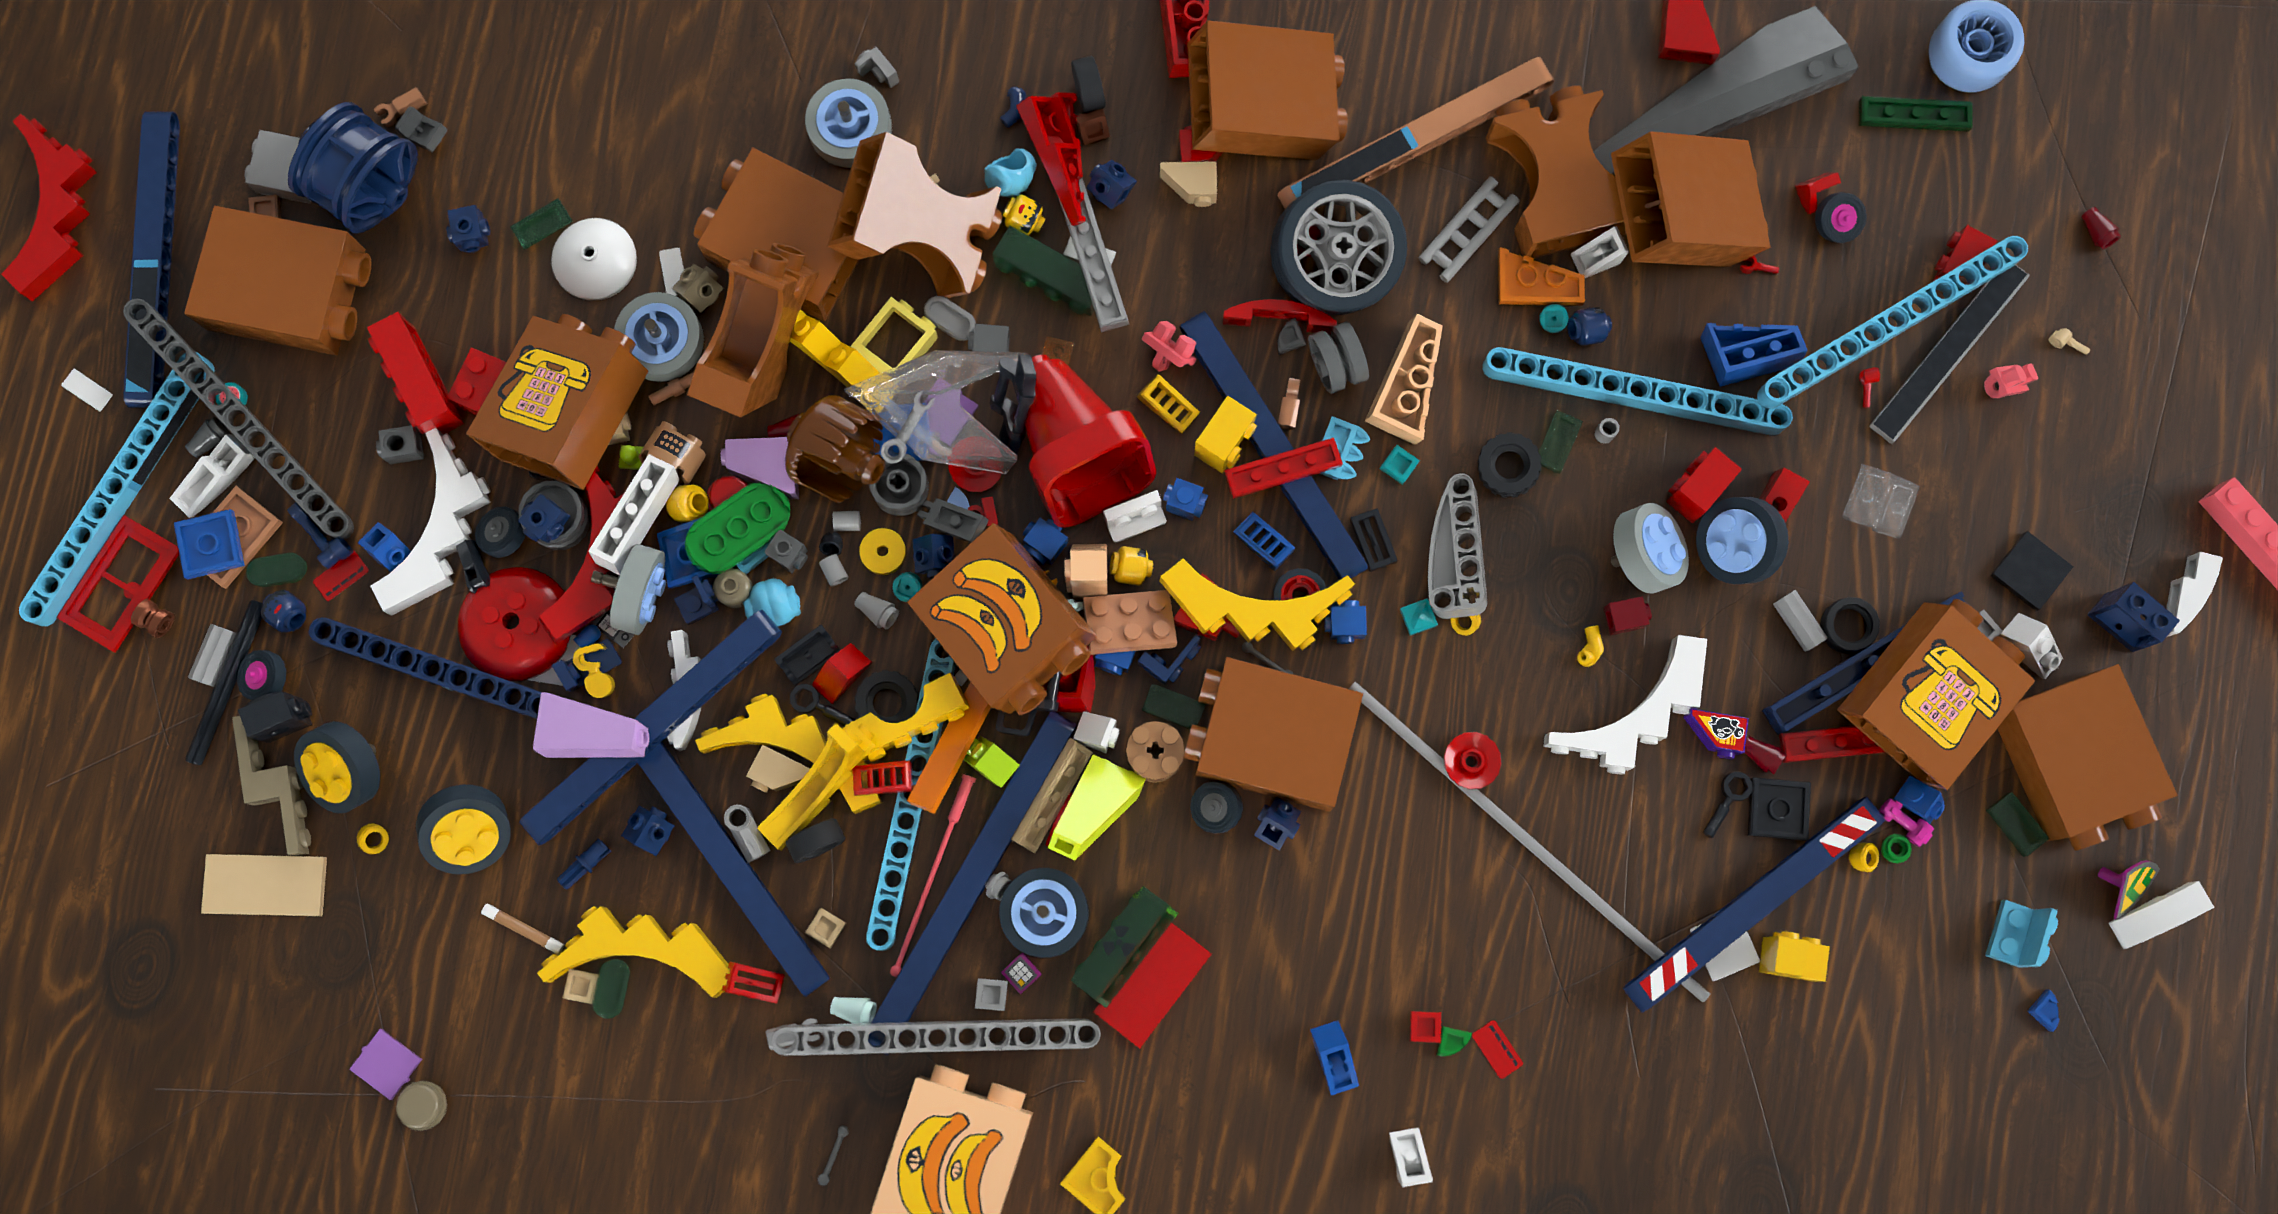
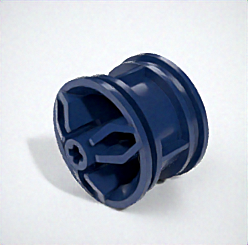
(352, 167)

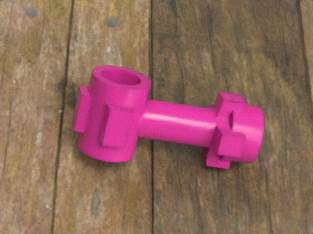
(1919, 831)

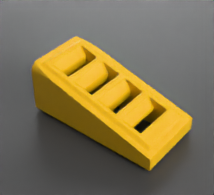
(1162, 411)

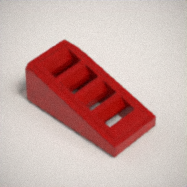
(907, 779)

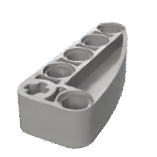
(1449, 560)

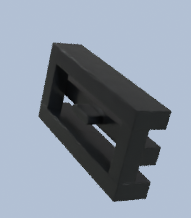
(1363, 544)

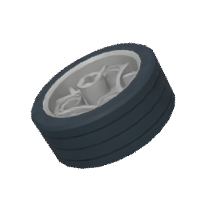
(1339, 247)

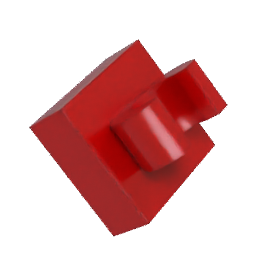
(986, 509)
(1425, 1027)

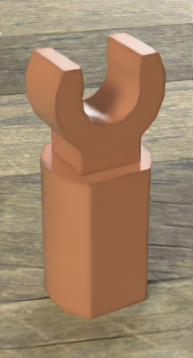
(399, 106)
(1289, 406)

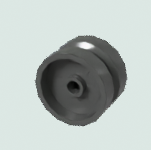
(1338, 357)
(567, 499)

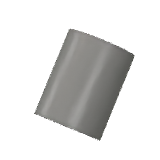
(1610, 423)
(846, 521)
(833, 570)

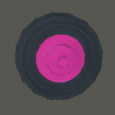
(1840, 217)
(261, 674)

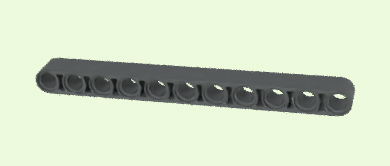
(229, 409)

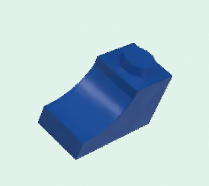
(1334, 1057)

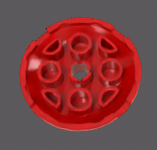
(484, 620)

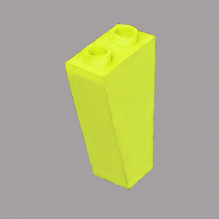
(1095, 805)

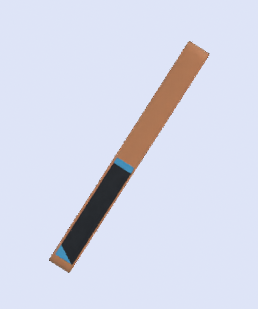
(1428, 130)

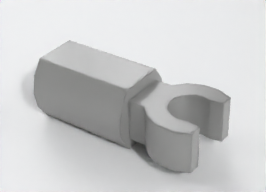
(786, 1039)

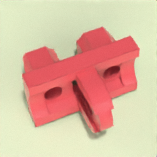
(1167, 350)
(2011, 380)

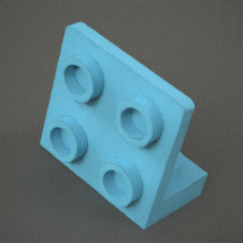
(2022, 935)

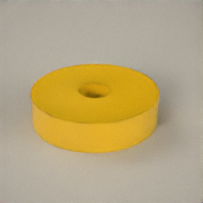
(882, 564)

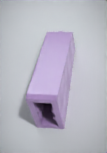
(583, 731)

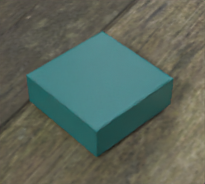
(1399, 464)

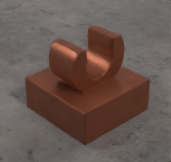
(1092, 126)

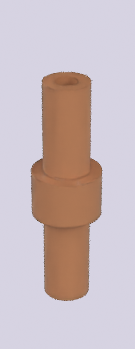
(675, 387)

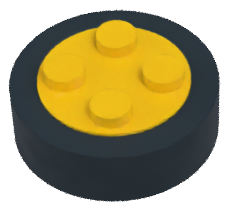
(337, 767)
(463, 829)

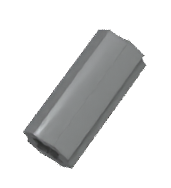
(1800, 620)
(212, 655)

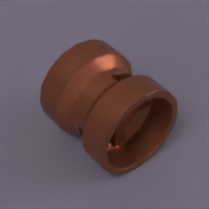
(151, 617)

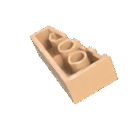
(1405, 389)
(1086, 570)

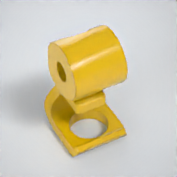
(597, 683)

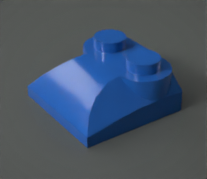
(677, 564)

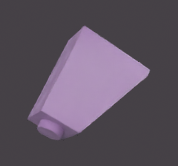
(760, 462)

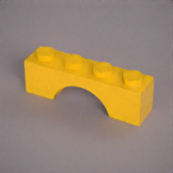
(941, 701)

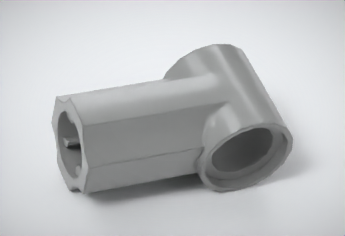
(747, 836)

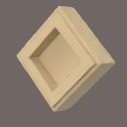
(825, 927)
(580, 986)

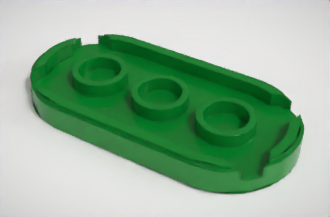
(737, 528)

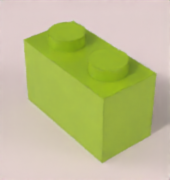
(990, 761)

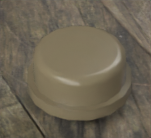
(421, 1105)

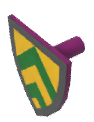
(2132, 883)

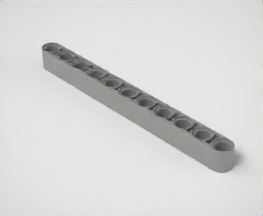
(922, 1030)

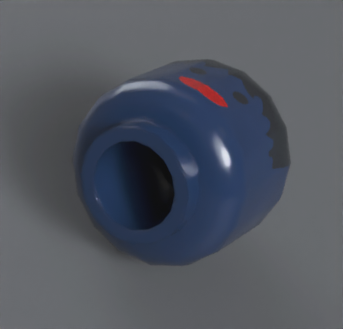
(1589, 326)
(283, 611)

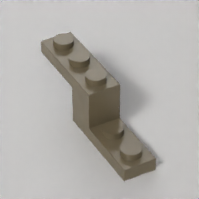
(272, 786)

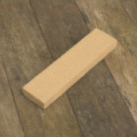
(1052, 795)

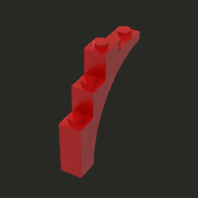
(60, 209)
(585, 599)

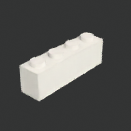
(634, 514)

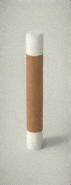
(522, 928)

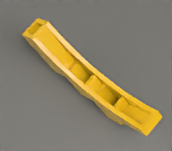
(829, 352)
(1290, 618)
(769, 728)
(811, 795)
(605, 937)

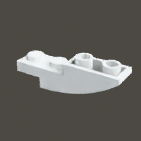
(679, 649)

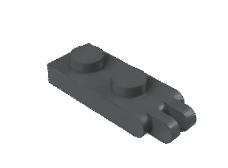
(953, 520)

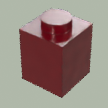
(1627, 615)

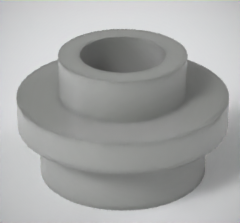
(997, 885)

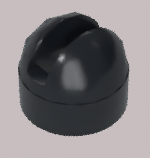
(826, 544)

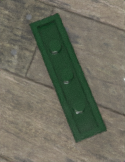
(1915, 113)

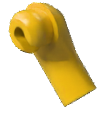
(1593, 649)

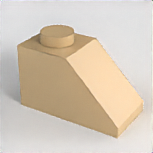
(1192, 181)
(775, 771)

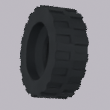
(1513, 443)
(887, 680)

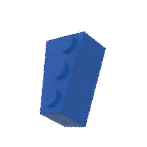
(1751, 351)

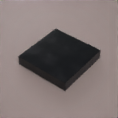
(2031, 571)
(1779, 809)

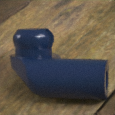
(1012, 115)

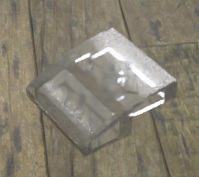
(1881, 501)

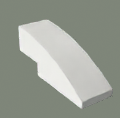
(212, 475)
(2192, 590)
(2161, 914)

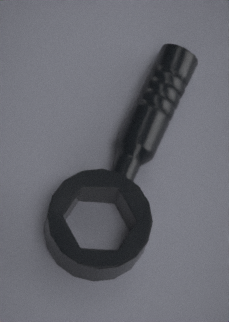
(827, 710)
(1723, 808)

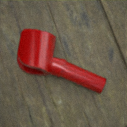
(1757, 266)
(1867, 377)

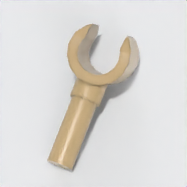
(2064, 336)

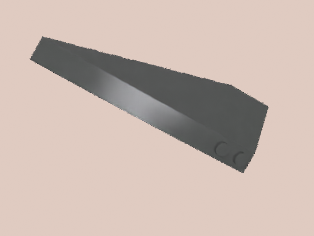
(1756, 77)

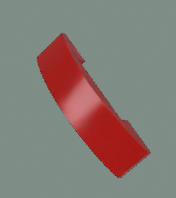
(1280, 309)

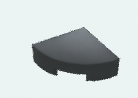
(1290, 337)

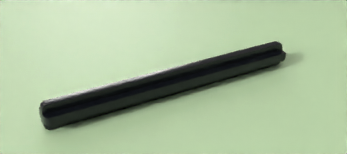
(224, 684)

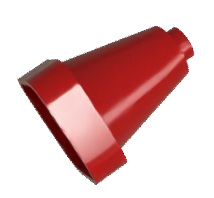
(1081, 448)

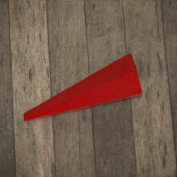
(1052, 130)

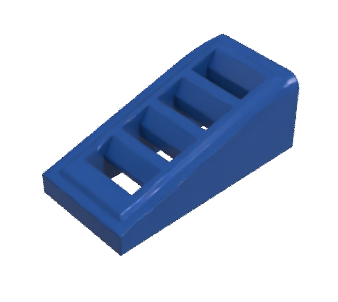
(1287, 547)

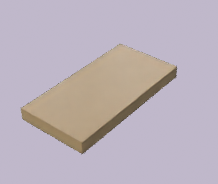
(264, 885)

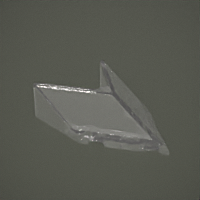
(946, 429)

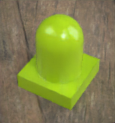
(629, 457)

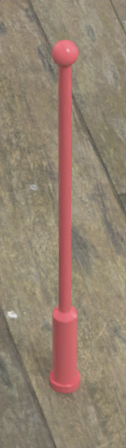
(954, 817)

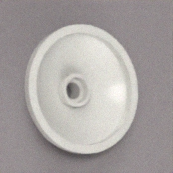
(602, 273)

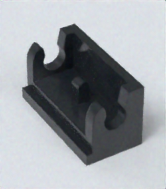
(807, 655)

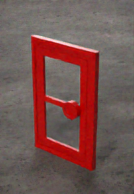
(137, 593)

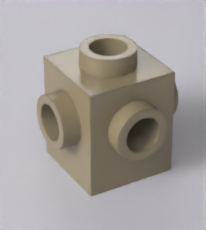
(698, 287)

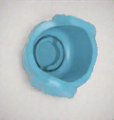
(1011, 173)
(775, 599)

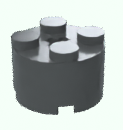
(912, 493)

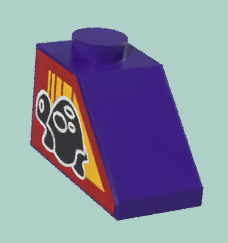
(1719, 731)

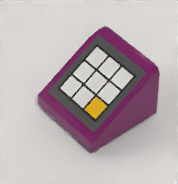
(1021, 973)

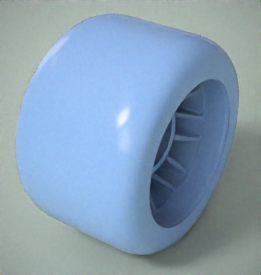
(1976, 45)

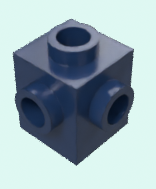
(1110, 183)
(468, 228)
(543, 519)
(932, 553)
(1277, 823)
(648, 829)

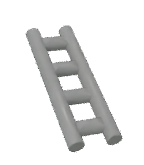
(1468, 246)

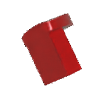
(1808, 189)

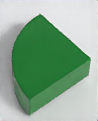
(1452, 1041)

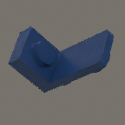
(697, 602)
(1155, 664)
(573, 678)

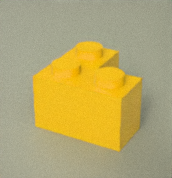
(1221, 438)
(1794, 958)

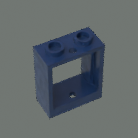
(2124, 608)

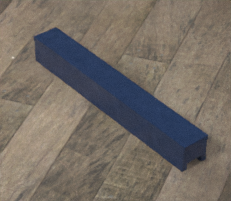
(1829, 685)

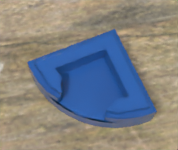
(2046, 1010)

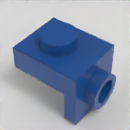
(1921, 799)

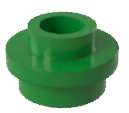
(1904, 846)

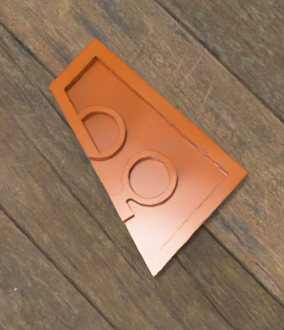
(1535, 283)

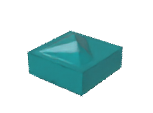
(1418, 617)

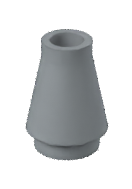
(877, 610)

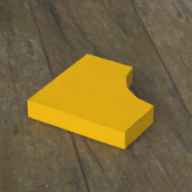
(1094, 1180)

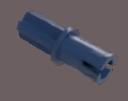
(584, 863)

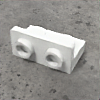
(1134, 516)

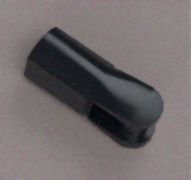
(473, 565)

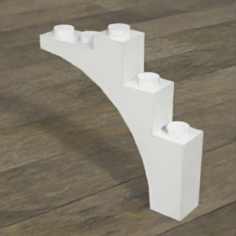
(424, 570)
(1617, 743)

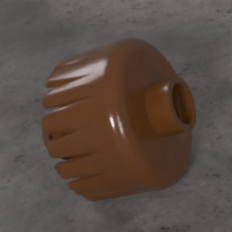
(832, 440)

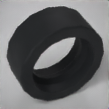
(1088, 84)
(1866, 611)
(815, 840)

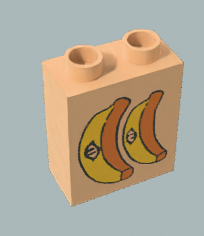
(954, 1148)

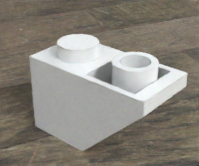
(2036, 644)
(1097, 732)

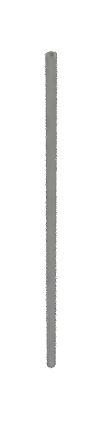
(1523, 837)

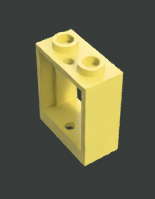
(905, 311)

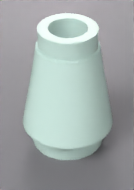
(854, 1009)

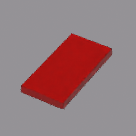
(1154, 985)

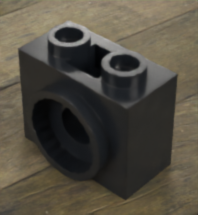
(275, 716)

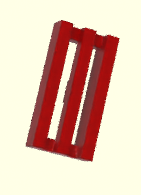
(732, 978)

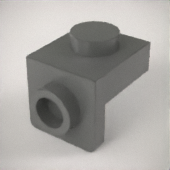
(420, 129)
(787, 551)

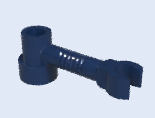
(331, 551)

